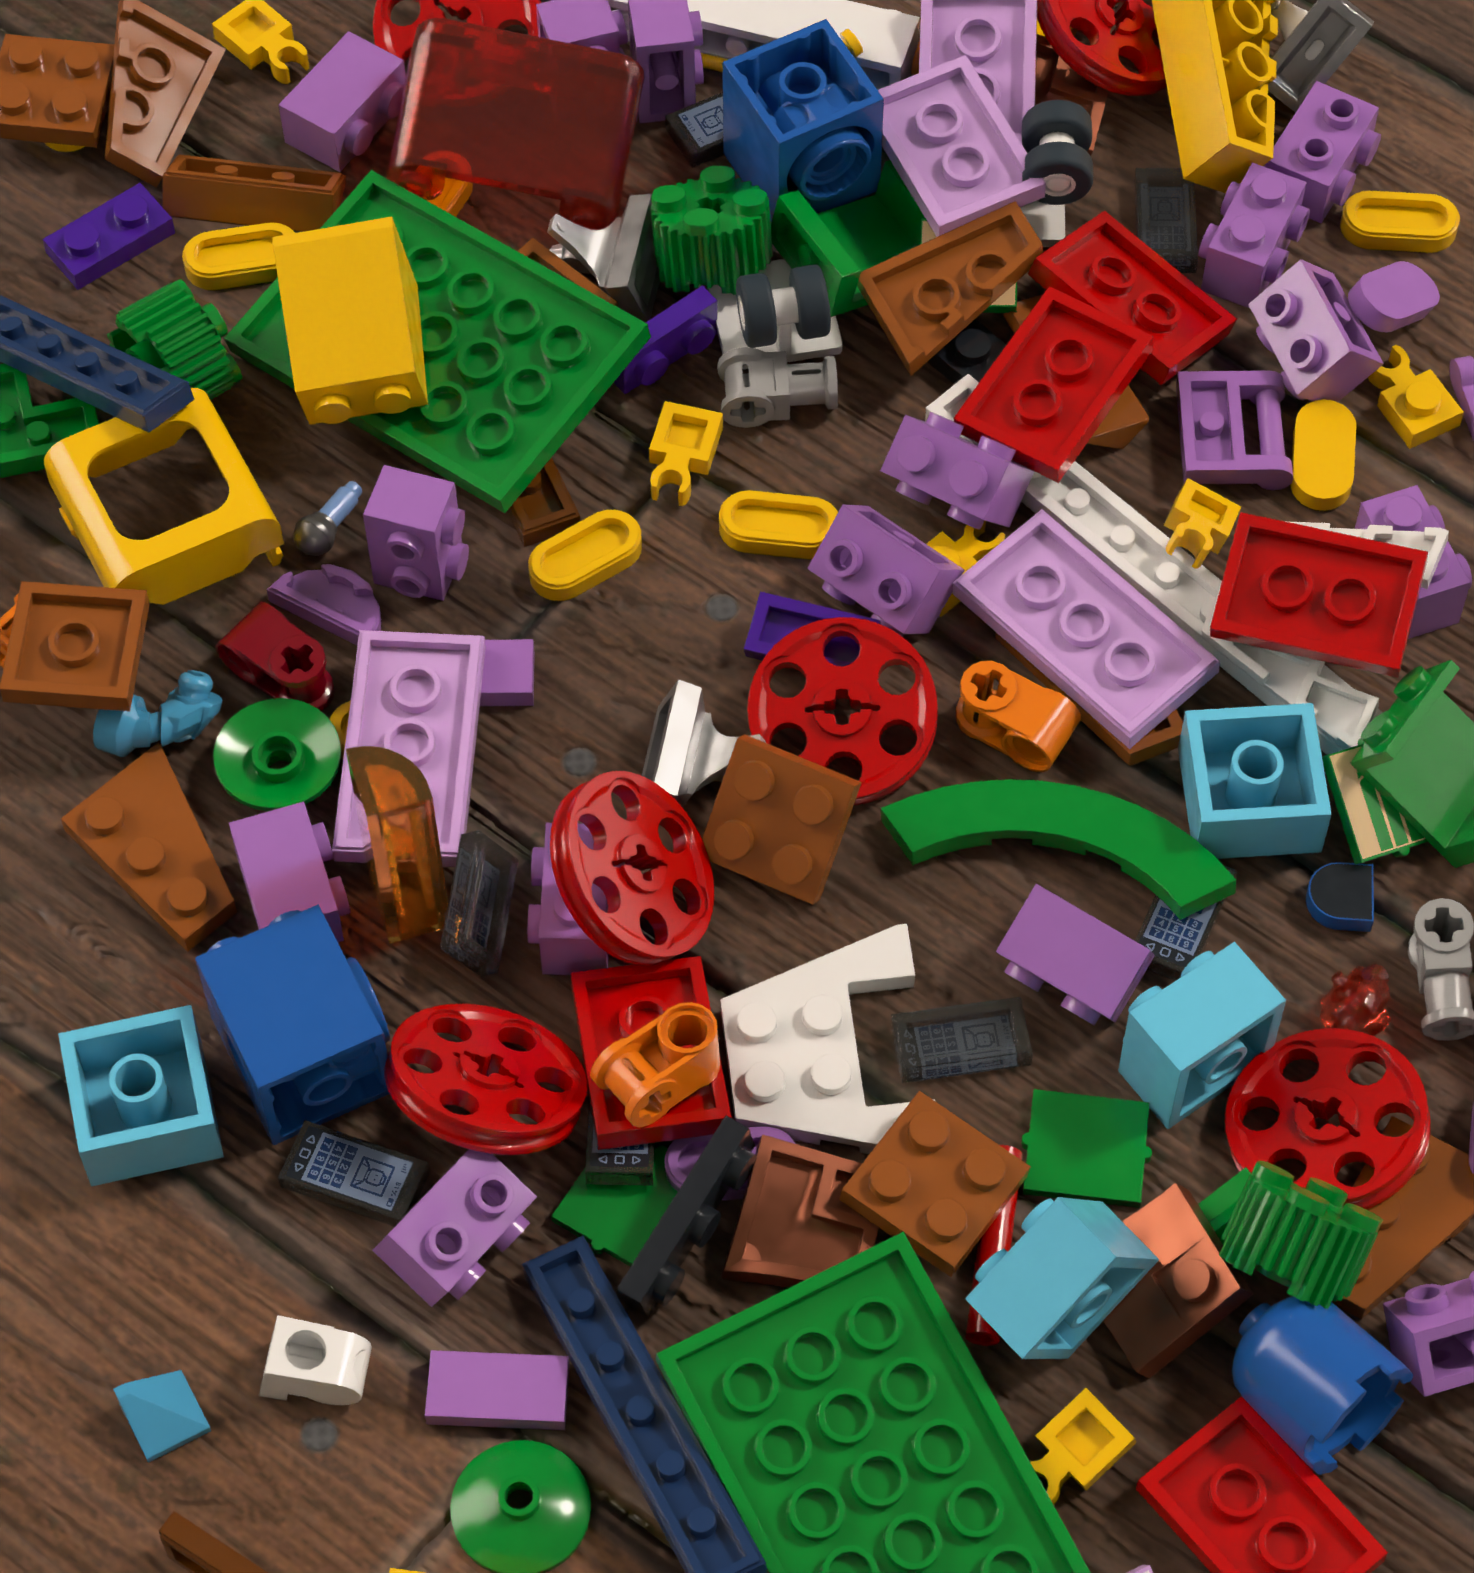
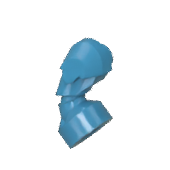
(178, 719)

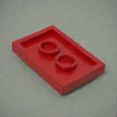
(1133, 283)
(1055, 383)
(1319, 594)
(615, 1005)
(1254, 1503)

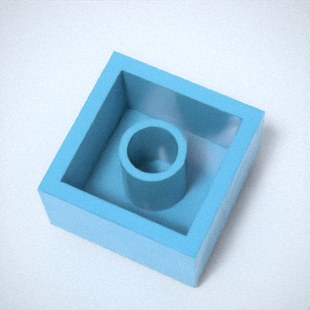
(1254, 780)
(1199, 1032)
(140, 1095)
(1060, 1277)

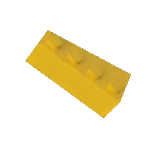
(1219, 85)

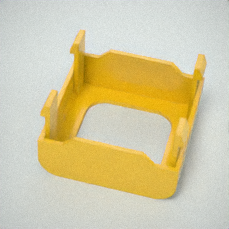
(181, 557)

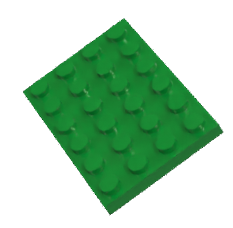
(505, 348)
(864, 1430)

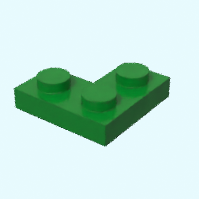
(32, 430)

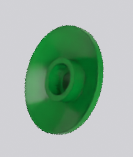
(273, 733)
(523, 1538)

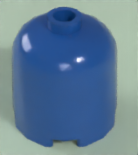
(1316, 1378)

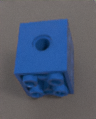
(803, 119)
(296, 1021)

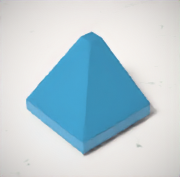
(162, 1413)

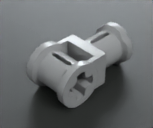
(772, 385)
(1444, 968)

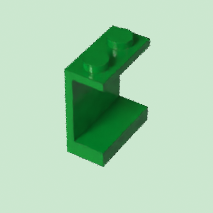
(848, 236)
(1424, 761)

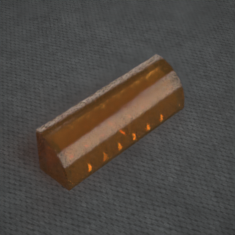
(399, 841)

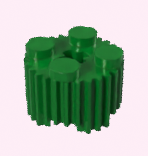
(710, 230)
(178, 338)
(1299, 1235)

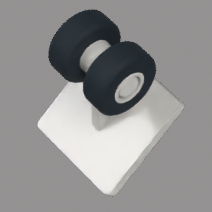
(1056, 145)
(779, 313)

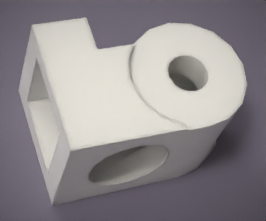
(315, 1363)

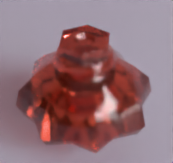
(1358, 1000)

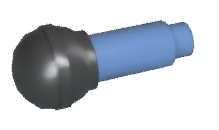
(317, 531)

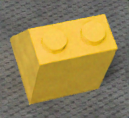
(351, 321)

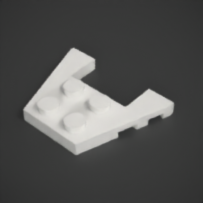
(1293, 679)
(797, 1048)

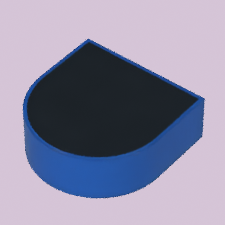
(1342, 896)

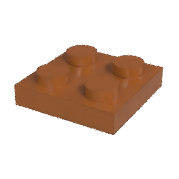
(54, 89)
(75, 646)
(779, 818)
(935, 1183)

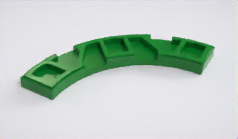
(1068, 819)

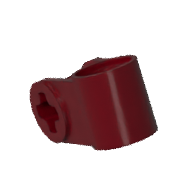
(277, 657)

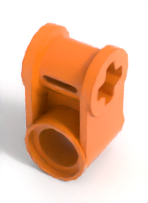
(1018, 717)
(653, 1070)

